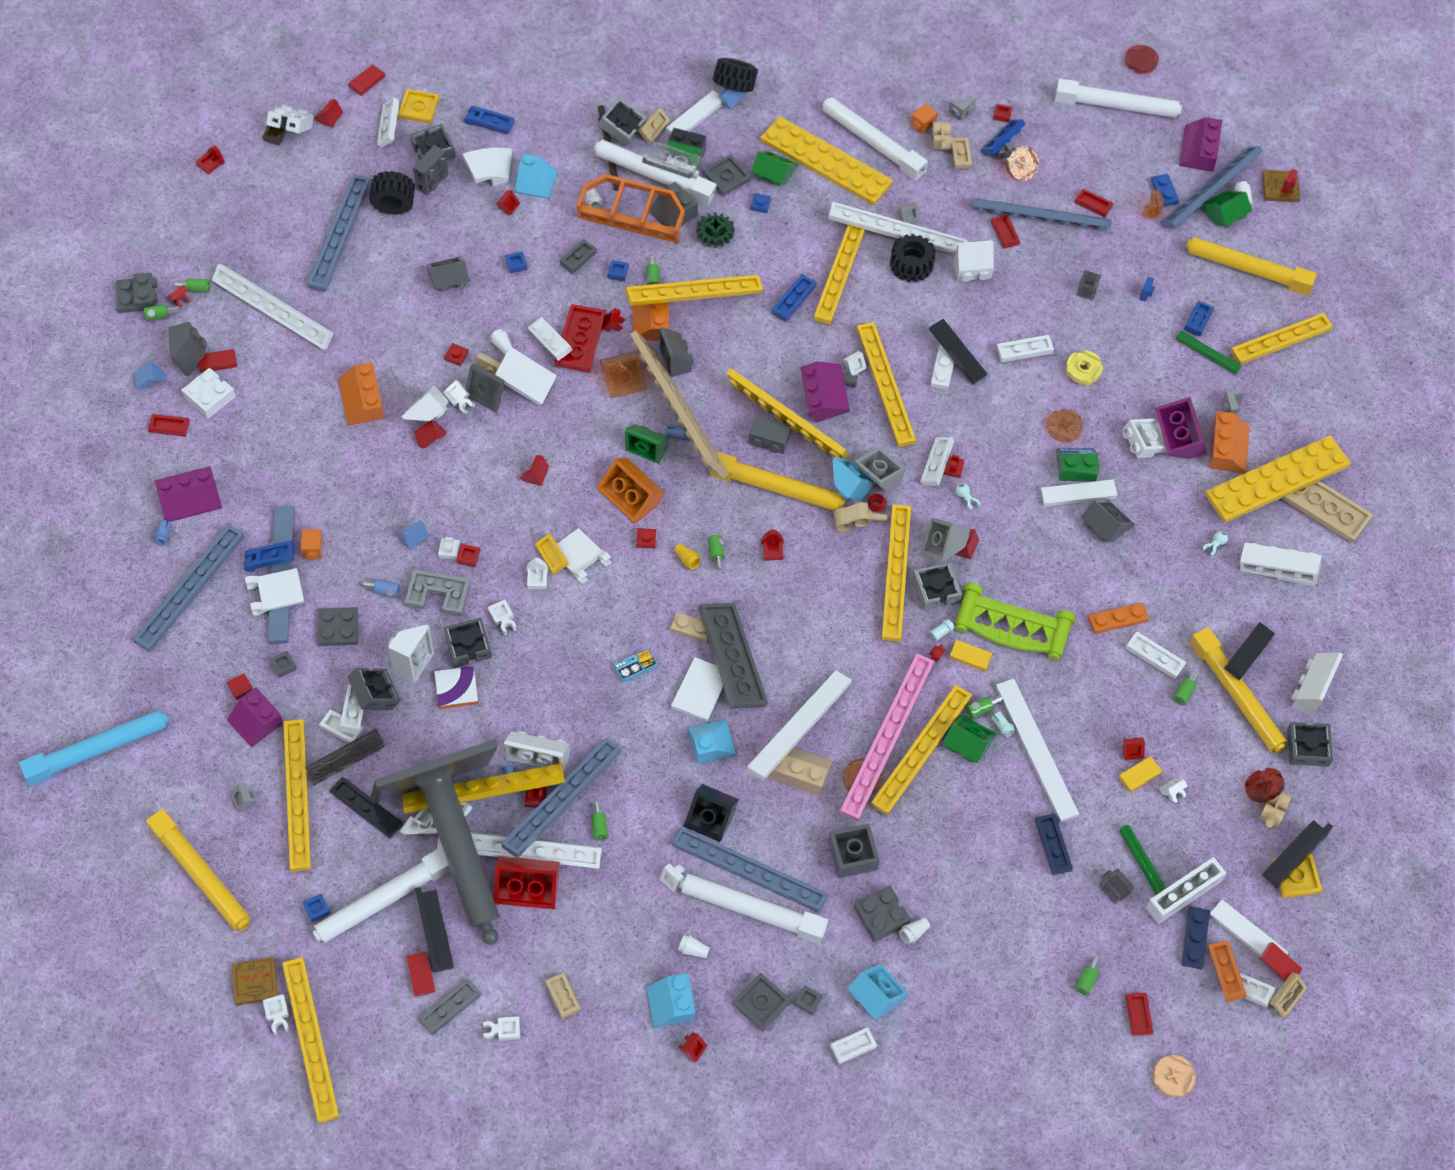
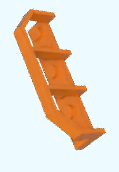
(620, 220)

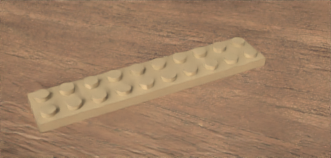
(679, 405)

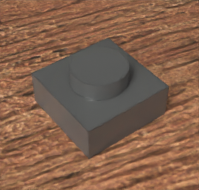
(283, 664)
(808, 1000)

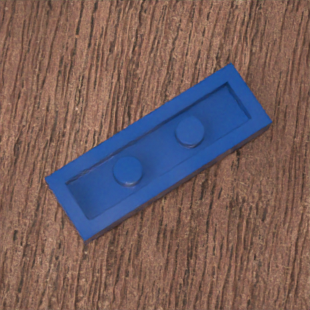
(1003, 137)
(794, 297)

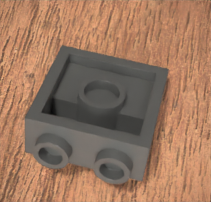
(136, 293)

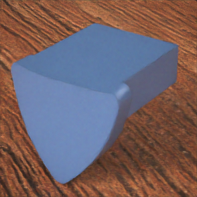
(730, 97)
(149, 374)
(413, 535)

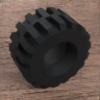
(735, 74)
(392, 192)
(909, 268)

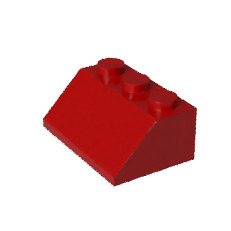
(526, 882)

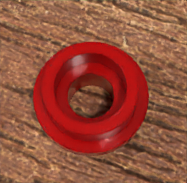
(877, 498)
(937, 652)

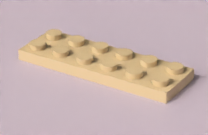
(1330, 509)

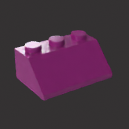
(1201, 144)
(824, 390)
(1181, 429)
(188, 494)

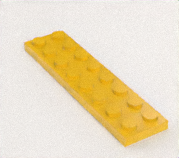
(826, 160)
(783, 414)
(1277, 479)

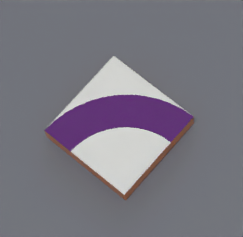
(456, 687)

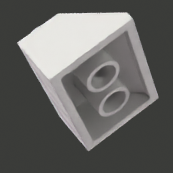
(411, 652)
(1315, 682)
(536, 750)

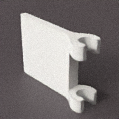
(582, 553)
(276, 590)

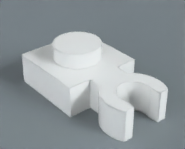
(457, 395)
(502, 615)
(275, 1011)
(507, 1029)

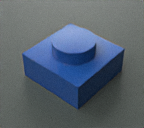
(760, 203)
(516, 262)
(618, 270)
(1147, 289)
(316, 907)

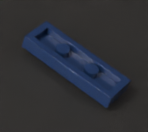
(1053, 844)
(1195, 937)

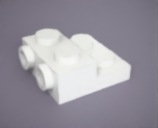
(1144, 437)

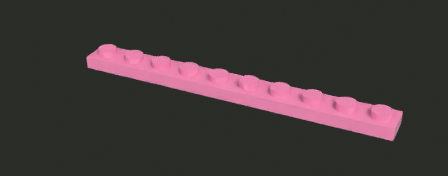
(886, 738)

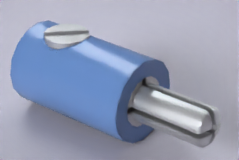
(383, 587)

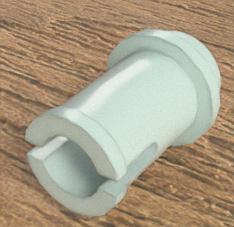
(943, 629)
(1004, 726)

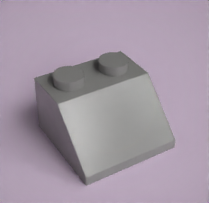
(881, 468)
(944, 539)

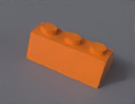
(649, 320)
(361, 394)
(1229, 443)
(630, 489)

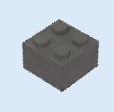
(853, 850)

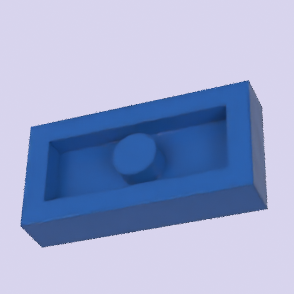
(1166, 188)

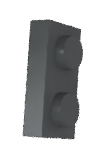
(578, 256)

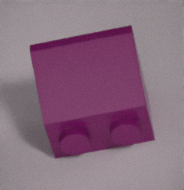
(254, 717)

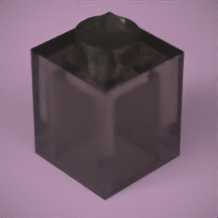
(1088, 285)
(1116, 885)

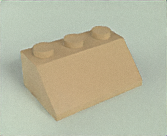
(803, 771)

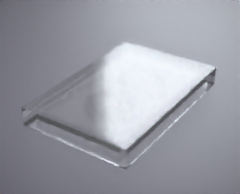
(672, 160)

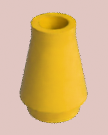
(688, 557)

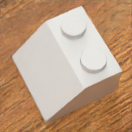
(974, 261)
(427, 407)

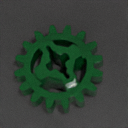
(706, 229)

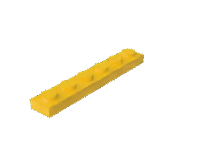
(1281, 339)

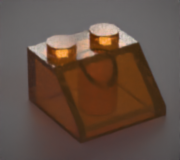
(622, 374)

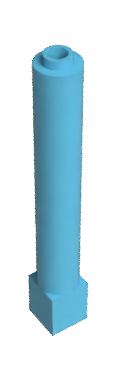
(41, 767)

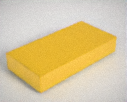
(552, 553)
(970, 655)
(1140, 774)

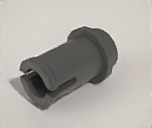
(850, 380)

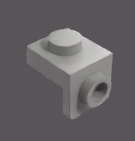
(962, 110)
(1231, 399)

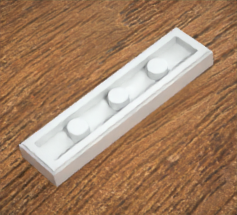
(697, 113)
(1078, 493)
(1241, 928)

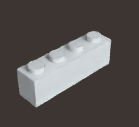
(1280, 563)
(1185, 890)

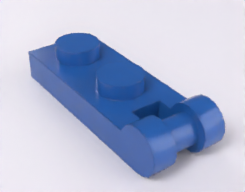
(489, 119)
(269, 555)

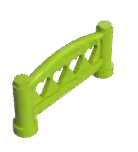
(1055, 629)

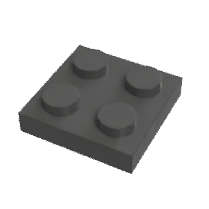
(727, 174)
(484, 387)
(338, 626)
(761, 1002)

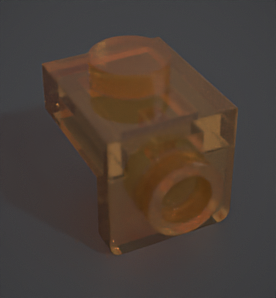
(1155, 207)

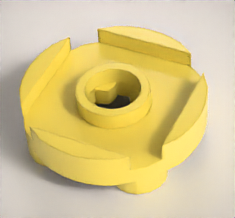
(1081, 376)

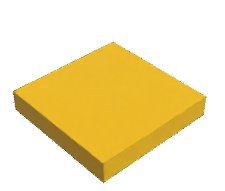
(418, 106)
(1302, 881)

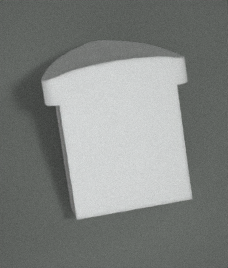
(537, 574)

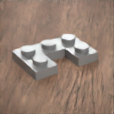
(428, 582)

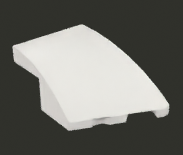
(489, 164)
(424, 823)

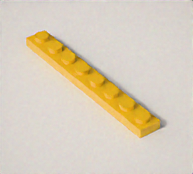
(839, 274)
(693, 290)
(886, 385)
(896, 573)
(921, 750)
(493, 786)
(297, 795)
(311, 1040)

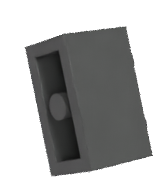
(769, 435)

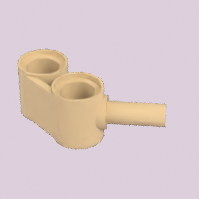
(941, 136)
(857, 513)
(1275, 810)

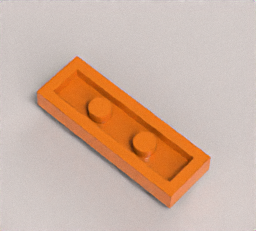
(1118, 618)
(1227, 971)

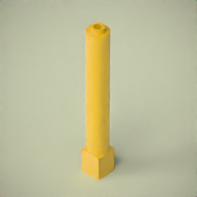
(1298, 279)
(779, 484)
(1208, 649)
(198, 870)

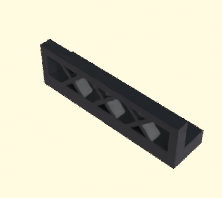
(1296, 853)
(434, 930)

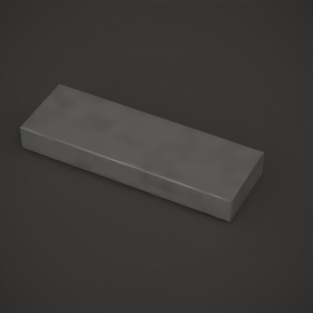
(450, 1006)

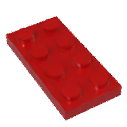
(582, 334)

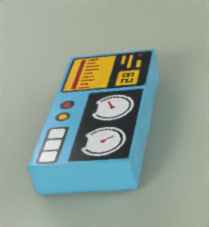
(635, 665)

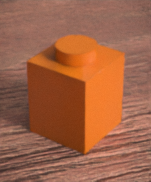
(922, 118)
(312, 544)

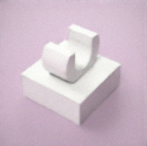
(855, 363)
(449, 548)
(1172, 788)
(672, 876)

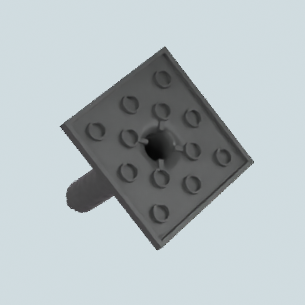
(452, 828)

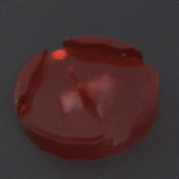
(1141, 59)
(1264, 785)

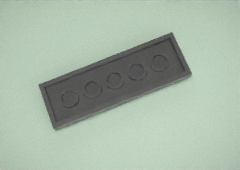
(732, 655)

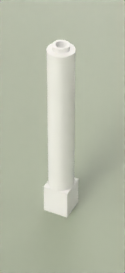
(1071, 92)
(910, 162)
(699, 188)
(431, 868)
(805, 925)

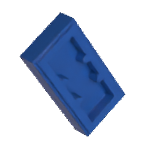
(1199, 318)

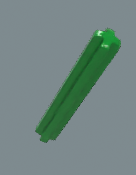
(1208, 352)
(1142, 859)

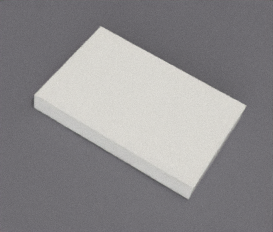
(525, 376)
(699, 690)

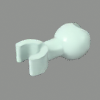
(963, 492)
(1218, 539)

